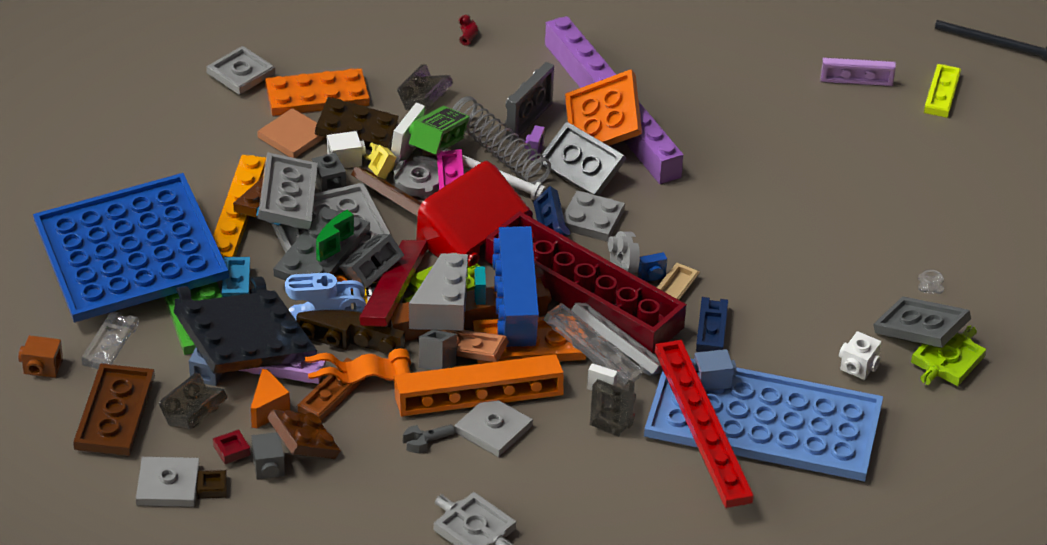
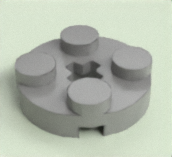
(407, 177)
(624, 252)

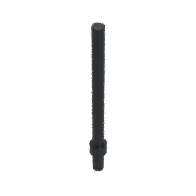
(992, 39)

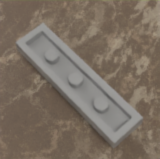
(626, 344)

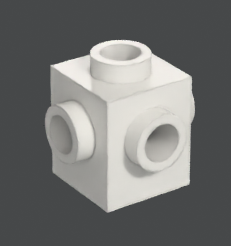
(860, 355)

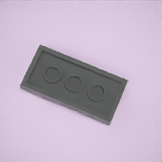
(302, 254)

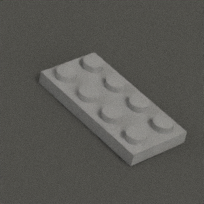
(288, 191)

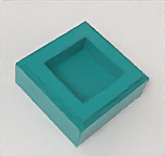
(480, 286)

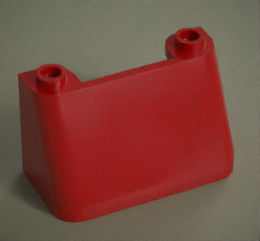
(468, 211)

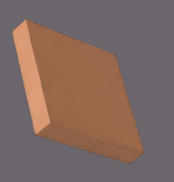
(290, 133)

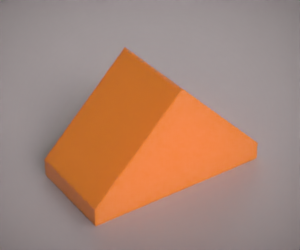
(269, 395)

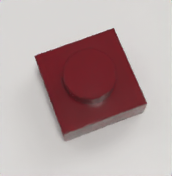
(231, 446)

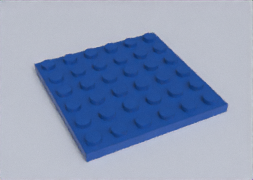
(129, 247)

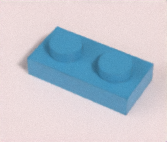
(239, 276)

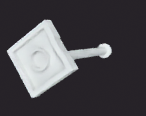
(402, 150)

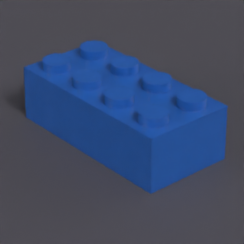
(515, 286)

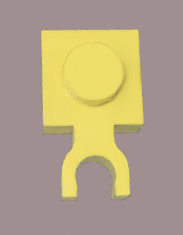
(381, 160)

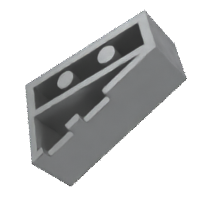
(442, 295)

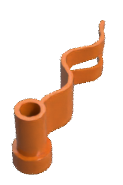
(363, 366)

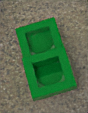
(332, 234)

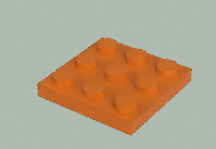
(607, 108)

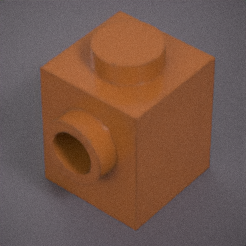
(41, 356)

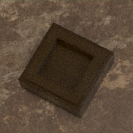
(212, 484)

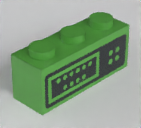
(438, 129)

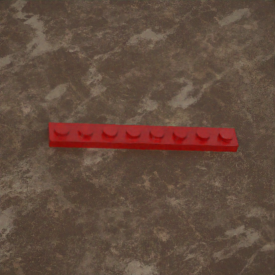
(704, 424)

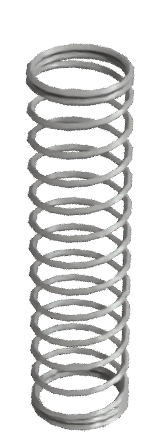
(524, 177)

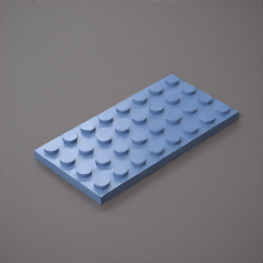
(781, 422)

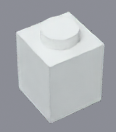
(347, 148)

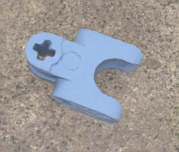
(324, 293)

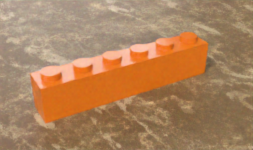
(478, 383)

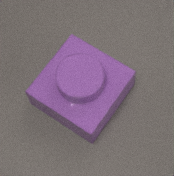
(536, 140)

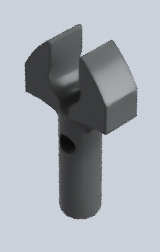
(418, 439)

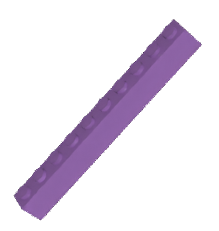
(586, 67)

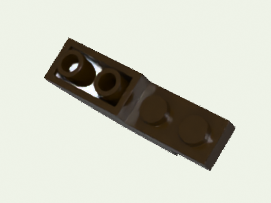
(343, 328)

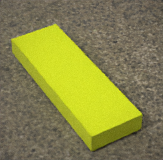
(942, 90)

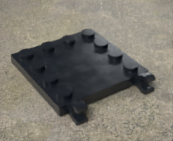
(243, 329)

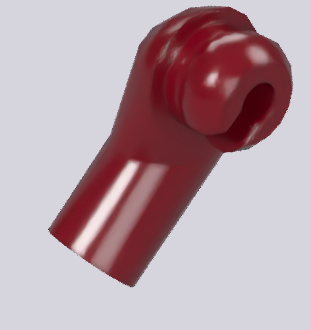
(468, 28)

